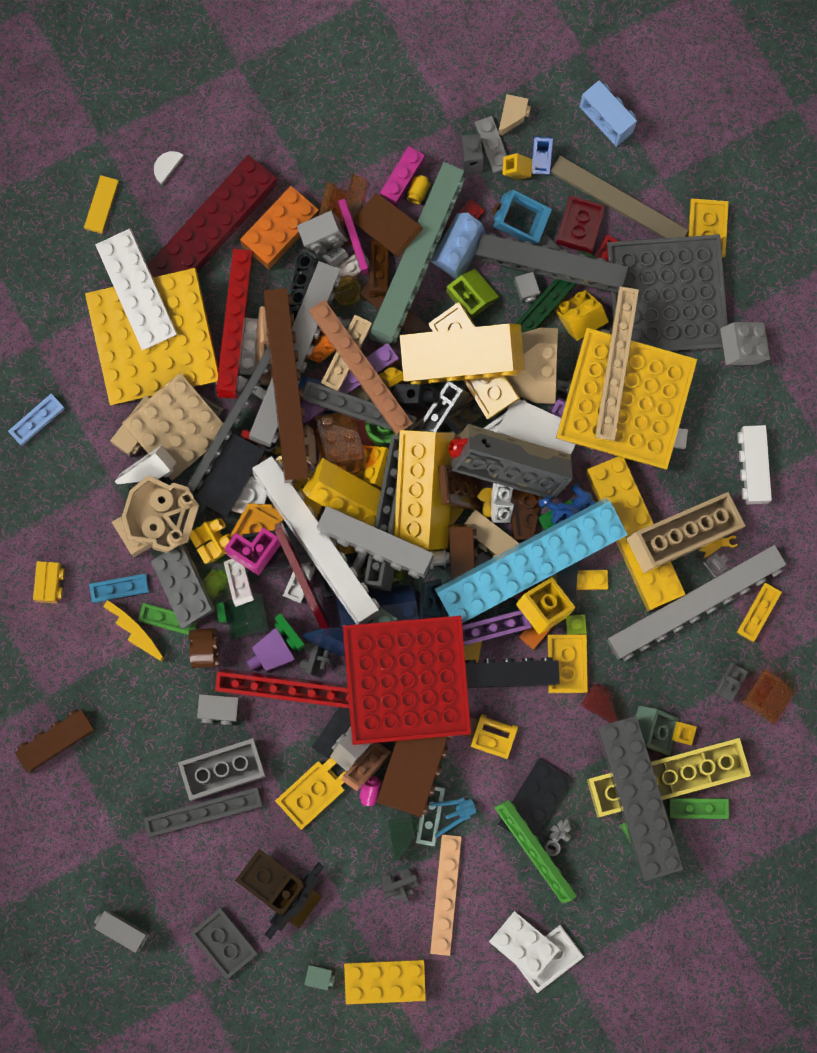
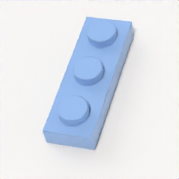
(36, 419)

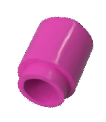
(370, 791)

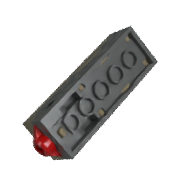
(510, 462)

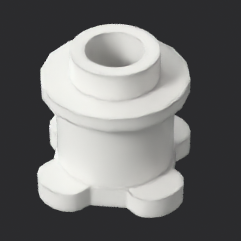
(441, 558)

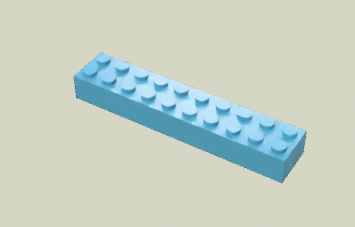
(532, 561)

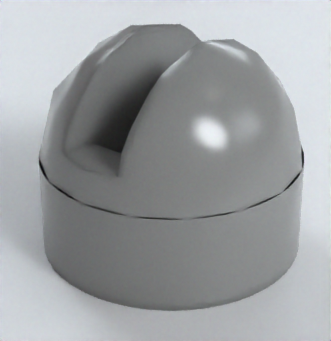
(552, 843)

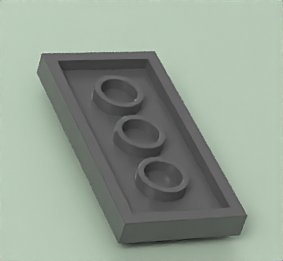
(183, 586)

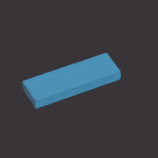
(119, 588)

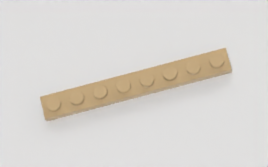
(616, 363)

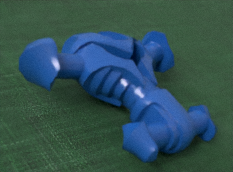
(563, 511)

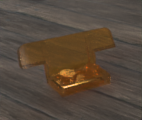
(353, 199)

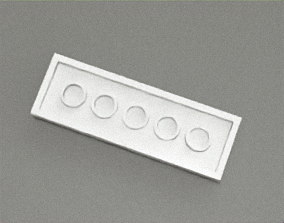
(136, 289)

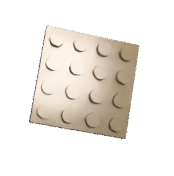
(177, 421)

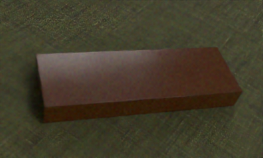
(378, 268)

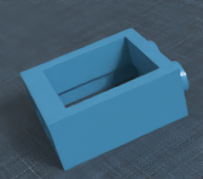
(536, 231)

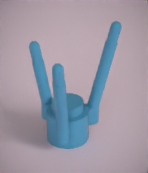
(464, 810)

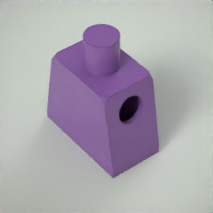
(271, 653)

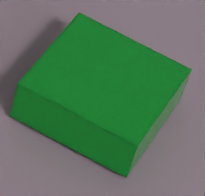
(222, 617)

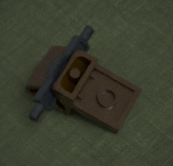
(281, 890)

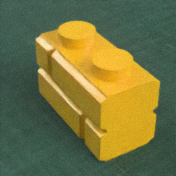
(47, 582)

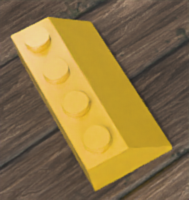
(343, 492)

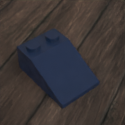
(329, 639)

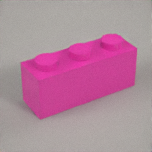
(402, 176)

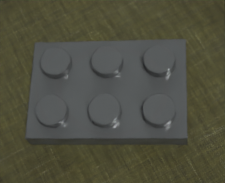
(223, 943)

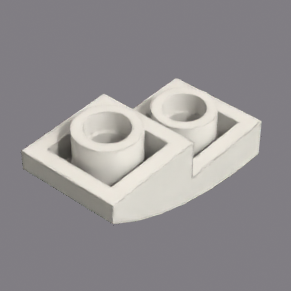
(501, 504)

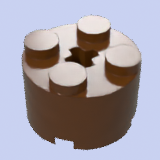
(204, 648)

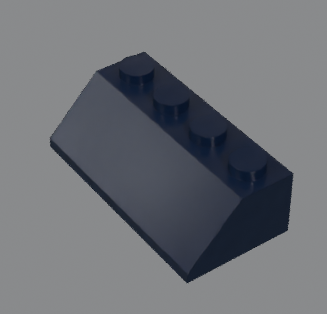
(398, 602)

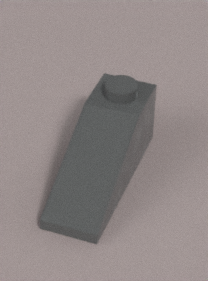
(450, 400)

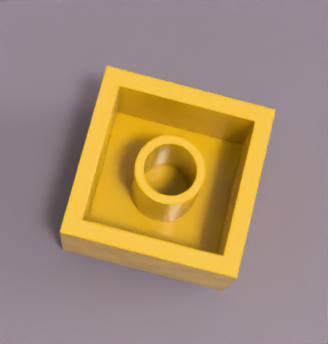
(545, 605)

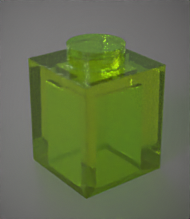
(215, 583)

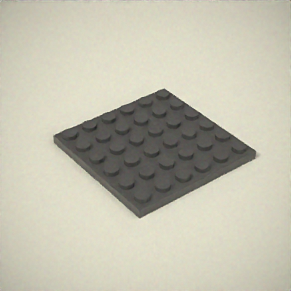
(679, 290)

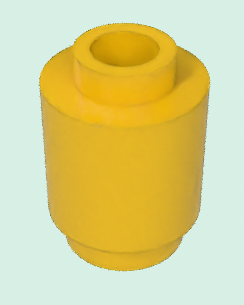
(418, 189)

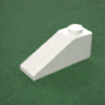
(155, 464)

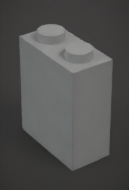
(121, 931)

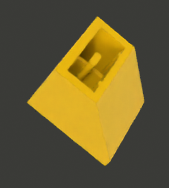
(581, 313)
(374, 465)

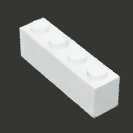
(755, 465)

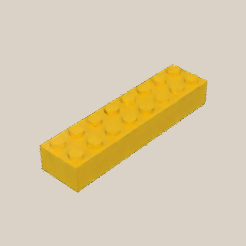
(616, 483)

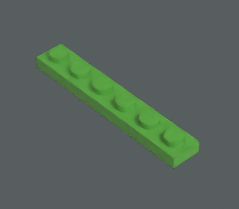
(534, 850)

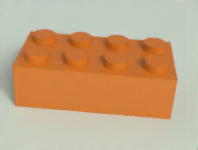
(278, 227)

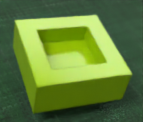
(576, 625)

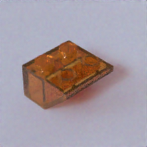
(767, 696)

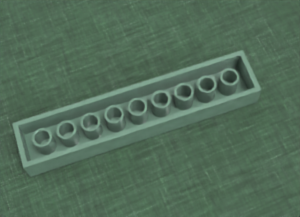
(417, 255)

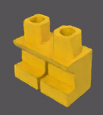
(210, 540)

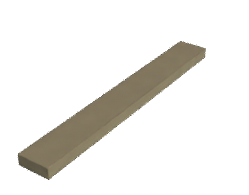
(617, 199)

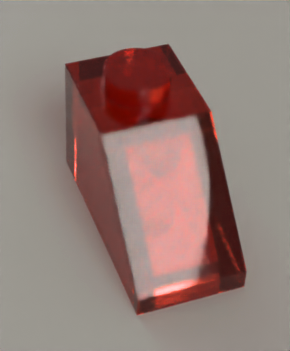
(600, 703)

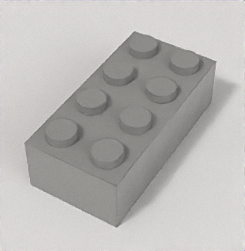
(221, 769)

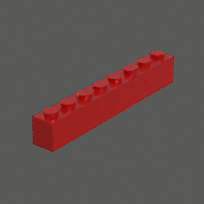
(234, 324)
(282, 688)

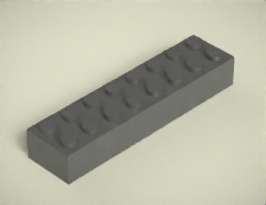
(639, 798)

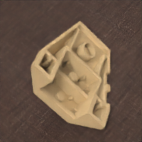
(540, 364)

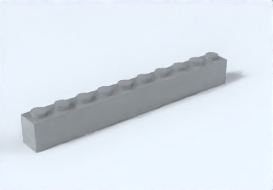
(306, 329)
(696, 602)

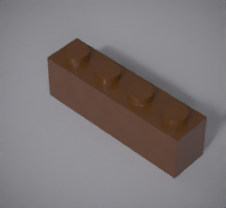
(461, 548)
(54, 741)

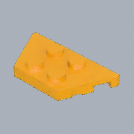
(257, 517)

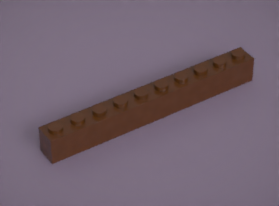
(285, 385)

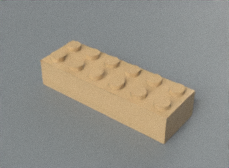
(685, 532)

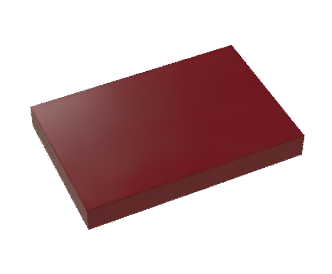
(580, 224)

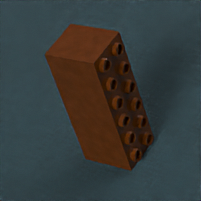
(412, 775)

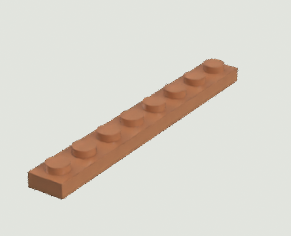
(360, 367)

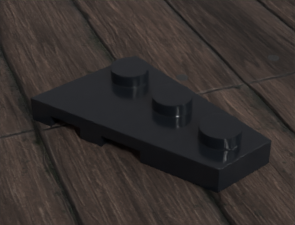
(430, 602)

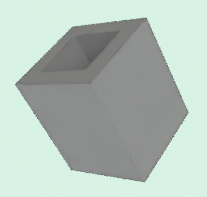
(527, 287)

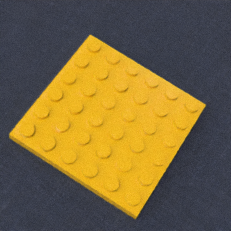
(138, 372)
(650, 401)

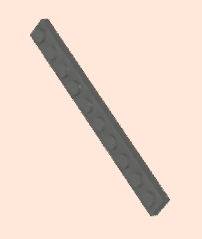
(233, 417)

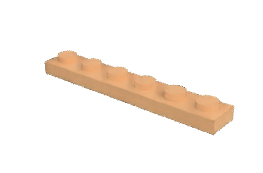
(445, 895)

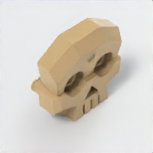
(144, 510)

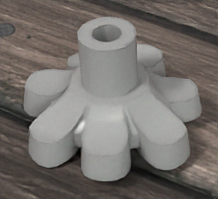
(561, 831)

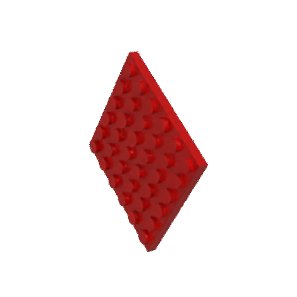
(406, 679)

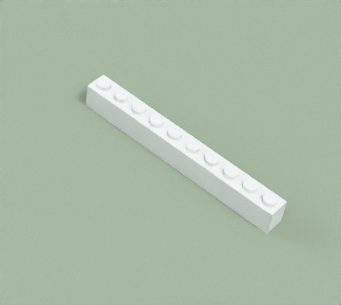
(320, 549)

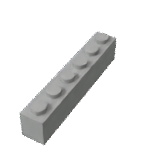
(375, 542)

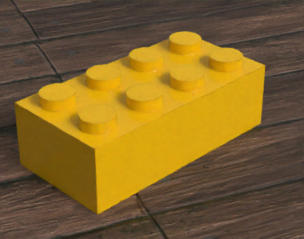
(384, 981)

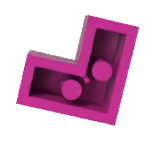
(254, 554)

